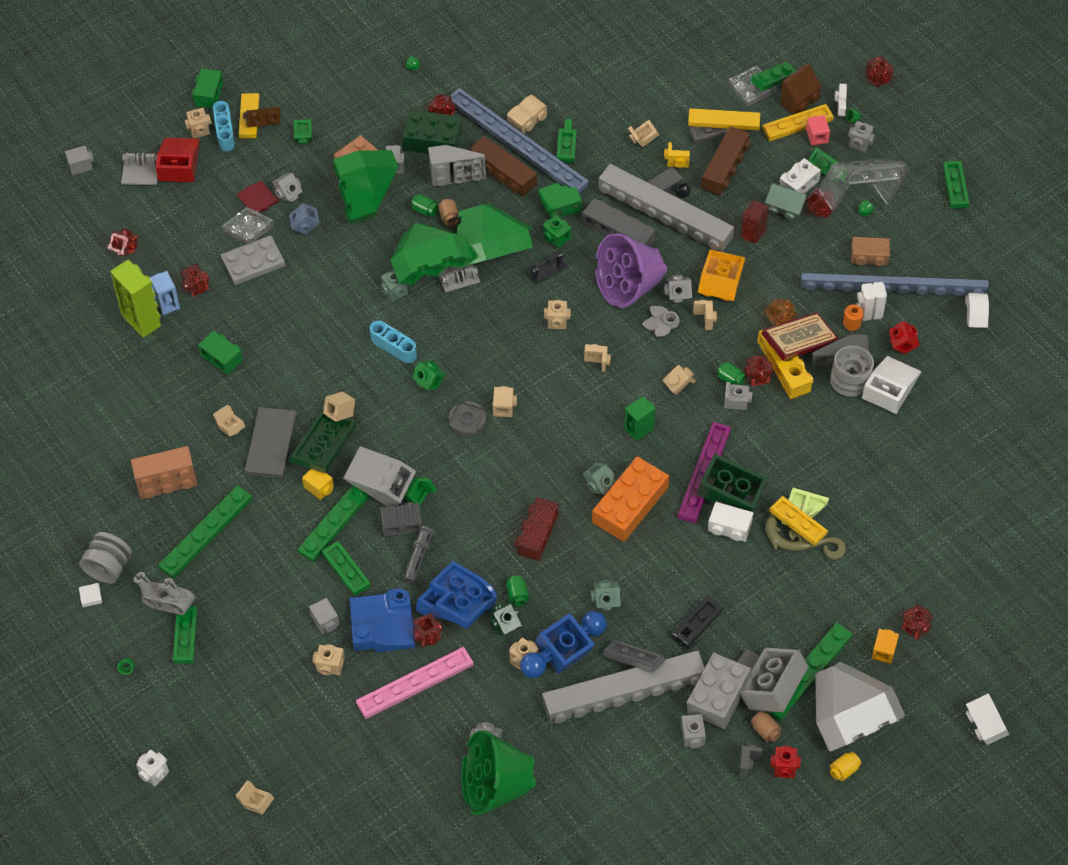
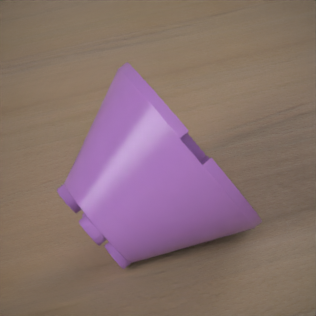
(627, 269)

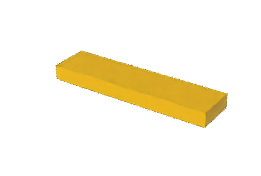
(724, 119)
(794, 123)

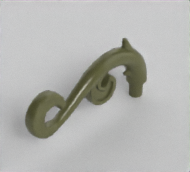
(777, 541)

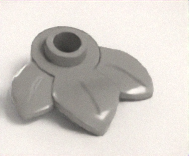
(659, 321)

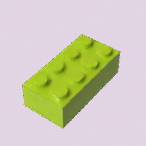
(136, 298)

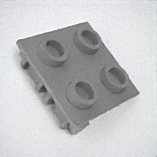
(139, 169)
(458, 278)

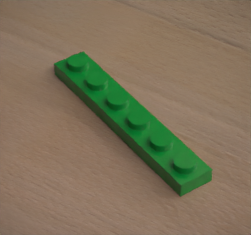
(333, 523)
(205, 532)
(817, 661)

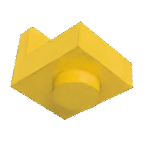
(676, 158)

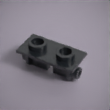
(547, 267)

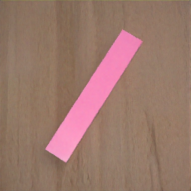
(414, 682)

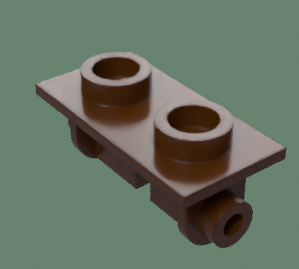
(262, 117)

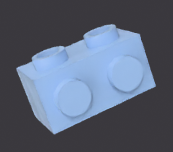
(165, 293)

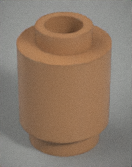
(449, 212)
(766, 726)

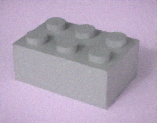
(773, 679)
(718, 690)

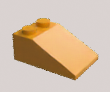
(721, 275)

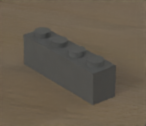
(611, 221)

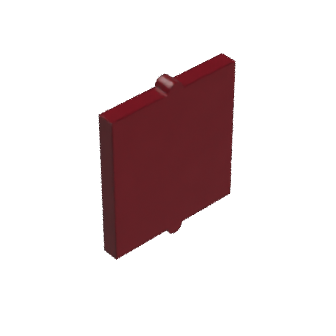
(257, 197)

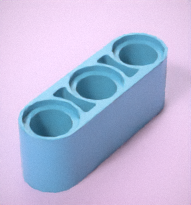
(223, 126)
(393, 341)

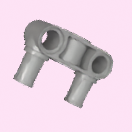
(164, 596)

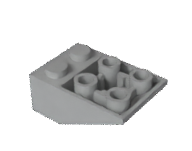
(455, 165)
(379, 476)

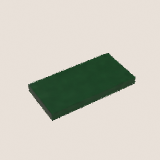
(322, 442)

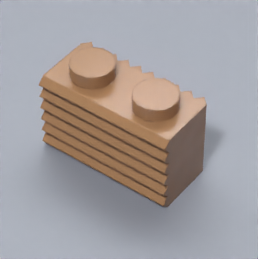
(870, 251)

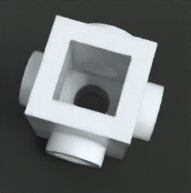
(152, 767)

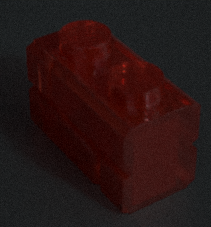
(754, 221)

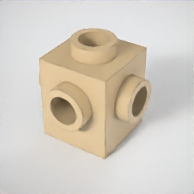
(198, 122)
(557, 314)
(520, 649)
(329, 659)

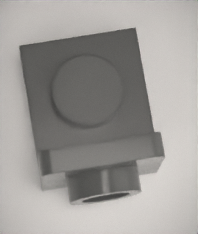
(747, 755)

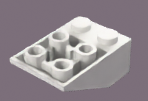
(890, 384)

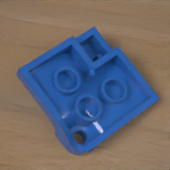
(457, 596)
(382, 621)

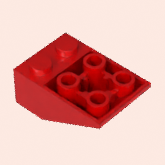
(177, 159)

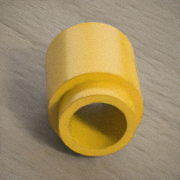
(845, 766)

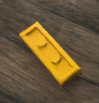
(248, 102)
(798, 521)

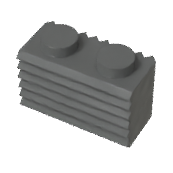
(400, 519)

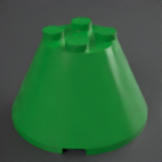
(494, 773)

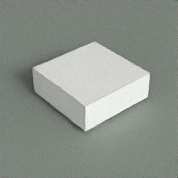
(90, 595)

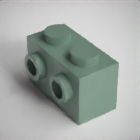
(785, 202)

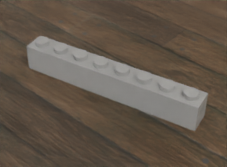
(666, 208)
(622, 688)

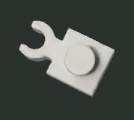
(840, 96)

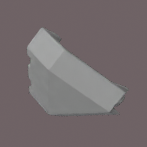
(852, 705)

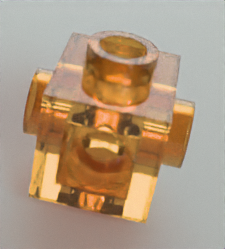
(780, 311)

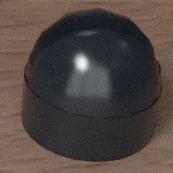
(684, 190)

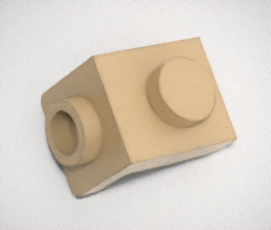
(644, 133)
(705, 308)
(597, 353)
(679, 378)
(227, 421)
(253, 798)

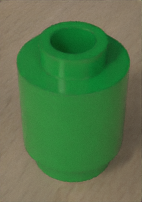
(424, 205)
(730, 373)
(517, 591)

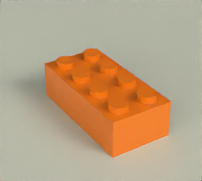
(630, 499)

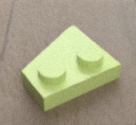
(807, 502)

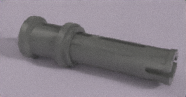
(420, 547)

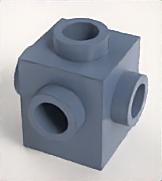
(304, 218)

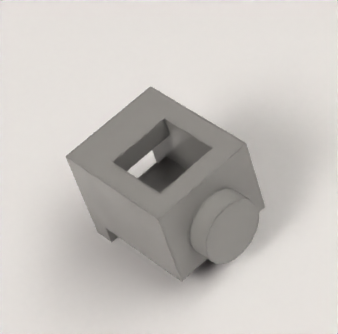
(398, 156)
(737, 396)

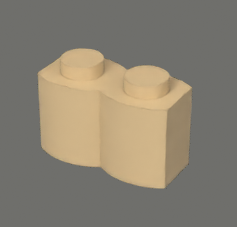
(527, 114)

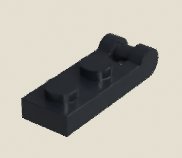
(697, 622)

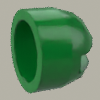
(412, 63)
(852, 115)
(865, 208)
(127, 669)

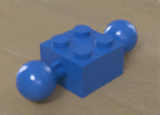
(563, 644)

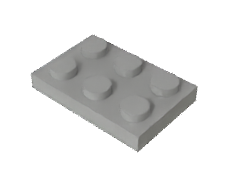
(252, 260)

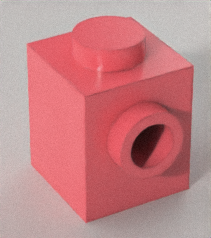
(817, 130)

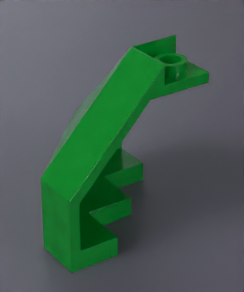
(364, 181)
(492, 232)
(428, 252)

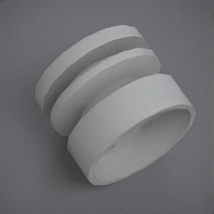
(851, 370)
(105, 557)

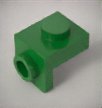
(303, 131)
(418, 490)

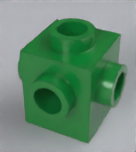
(556, 231)
(428, 375)

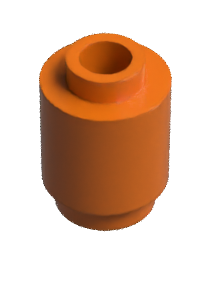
(853, 317)

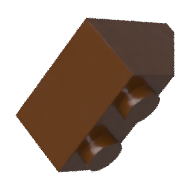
(800, 90)

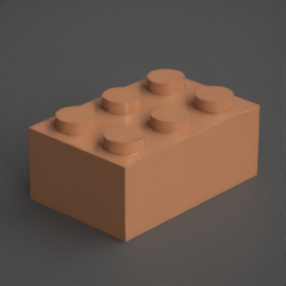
(164, 472)

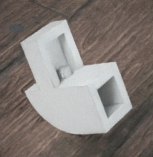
(977, 309)

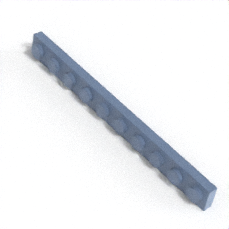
(518, 141)
(894, 284)

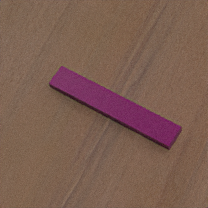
(715, 444)

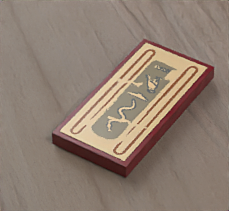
(799, 336)

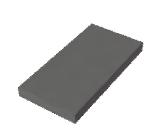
(270, 442)

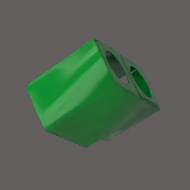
(560, 200)

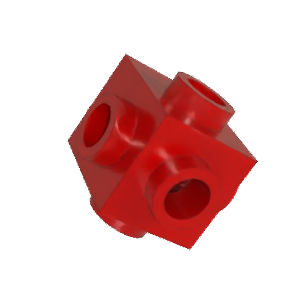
(904, 337)
(785, 762)

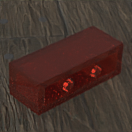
(537, 528)

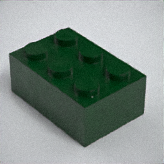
(430, 130)
(731, 484)

